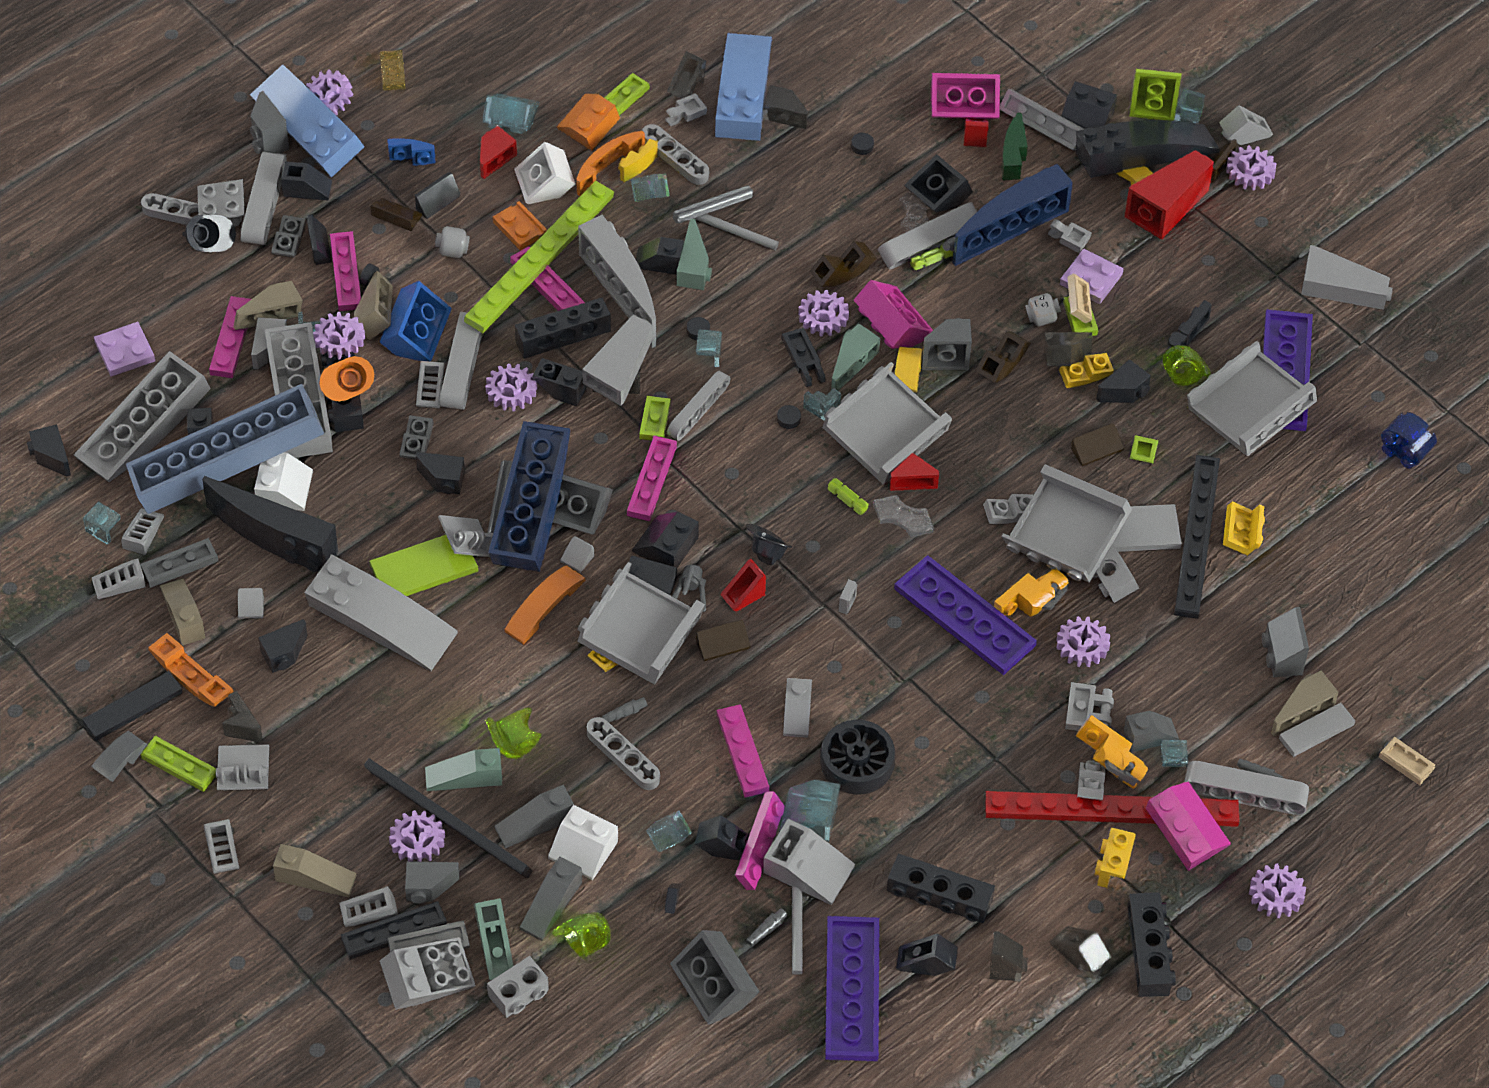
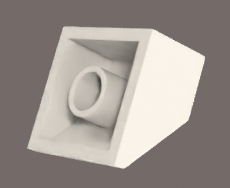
(544, 174)
(284, 481)
(584, 841)

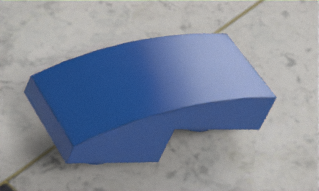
(419, 151)

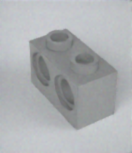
(514, 983)

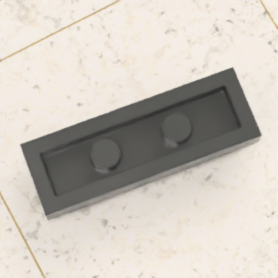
(179, 562)
(431, 935)

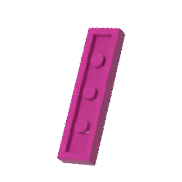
(345, 270)
(552, 286)
(229, 342)
(651, 478)
(742, 751)
(760, 840)

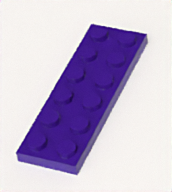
(1289, 346)
(965, 615)
(852, 989)

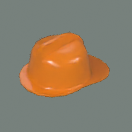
(346, 378)

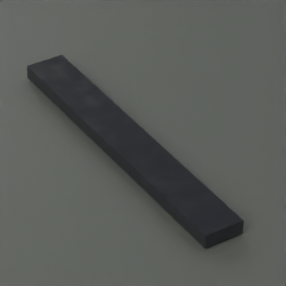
(1197, 537)
(448, 818)

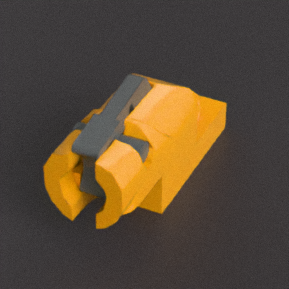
(1033, 594)
(1112, 751)

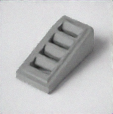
(430, 368)
(141, 545)
(123, 570)
(219, 827)
(379, 913)

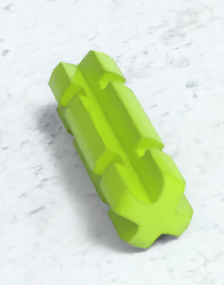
(929, 257)
(848, 496)

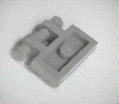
(1081, 704)

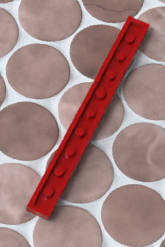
(1073, 808)

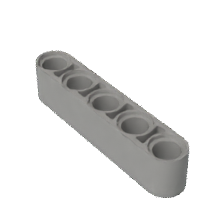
(263, 198)
(925, 237)
(460, 365)
(1247, 787)

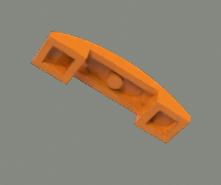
(605, 156)
(541, 602)
(188, 672)

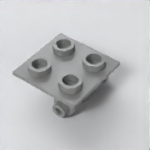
(223, 200)
(466, 535)
(242, 767)

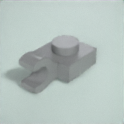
(688, 108)
(1070, 236)

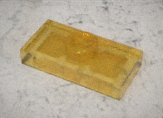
(392, 70)

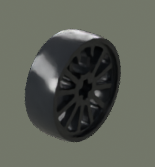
(857, 756)

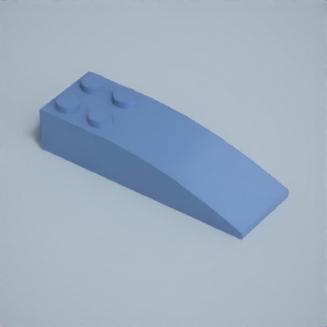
(743, 87)
(310, 121)

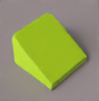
(1144, 449)

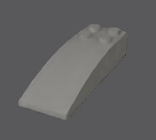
(616, 269)
(295, 363)
(144, 417)
(379, 612)

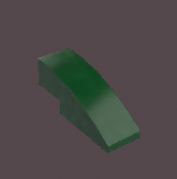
(1014, 149)

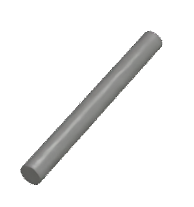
(739, 231)
(797, 967)

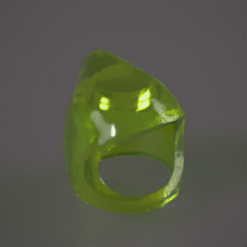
(1188, 359)
(513, 734)
(585, 933)

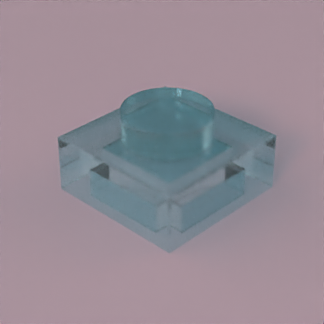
(1174, 753)

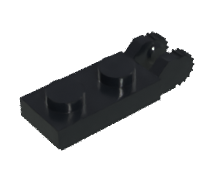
(1189, 329)
(803, 355)

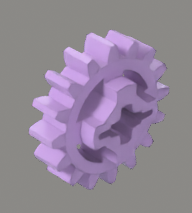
(329, 92)
(1251, 167)
(823, 313)
(339, 335)
(511, 387)
(1095, 645)
(404, 838)
(1286, 886)

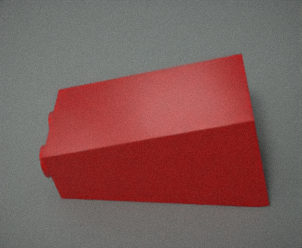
(1169, 193)

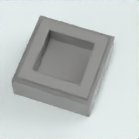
(847, 597)

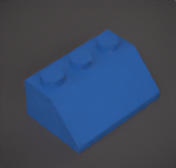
(416, 323)

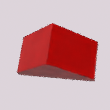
(975, 132)
(914, 475)
(745, 587)

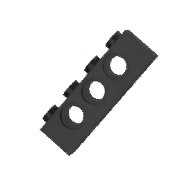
(562, 328)
(344, 414)
(934, 877)
(1150, 981)

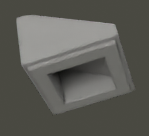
(577, 554)
(250, 603)

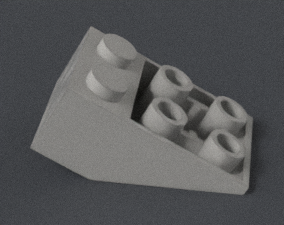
(807, 862)
(426, 972)

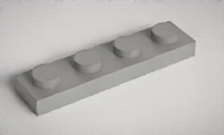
(1040, 118)

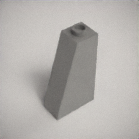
(1343, 280)
(619, 360)

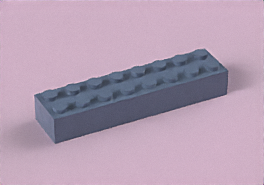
(224, 448)

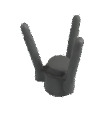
(691, 580)

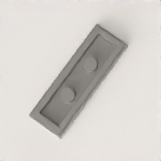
(1317, 729)

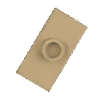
(1079, 298)
(1407, 761)

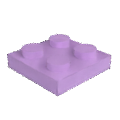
(1096, 271)
(124, 349)

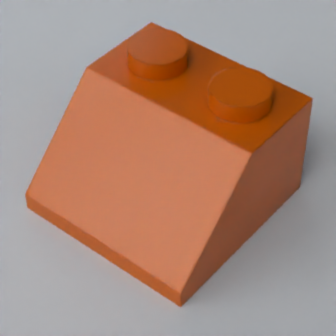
(590, 120)

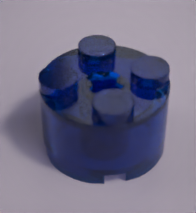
(1408, 439)

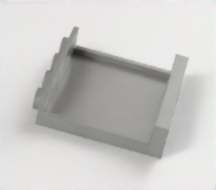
(1250, 399)
(884, 423)
(1068, 524)
(638, 625)

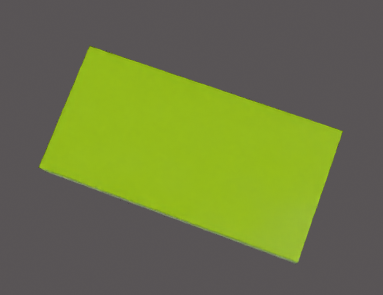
(422, 566)

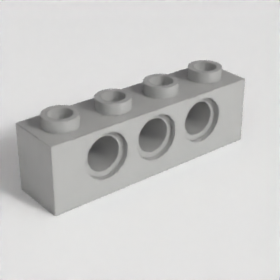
(1121, 582)

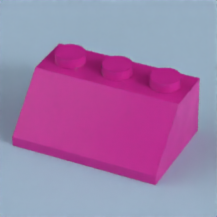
(965, 95)
(892, 315)
(1187, 824)

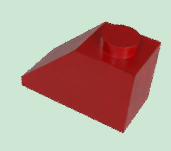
(496, 150)

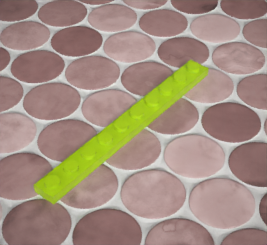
(538, 257)

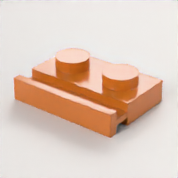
(519, 225)

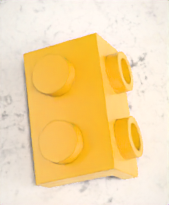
(1243, 528)
(1116, 857)

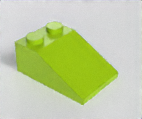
(1154, 94)

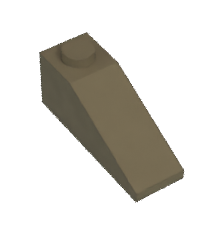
(275, 302)
(375, 306)
(183, 611)
(1309, 699)
(312, 871)

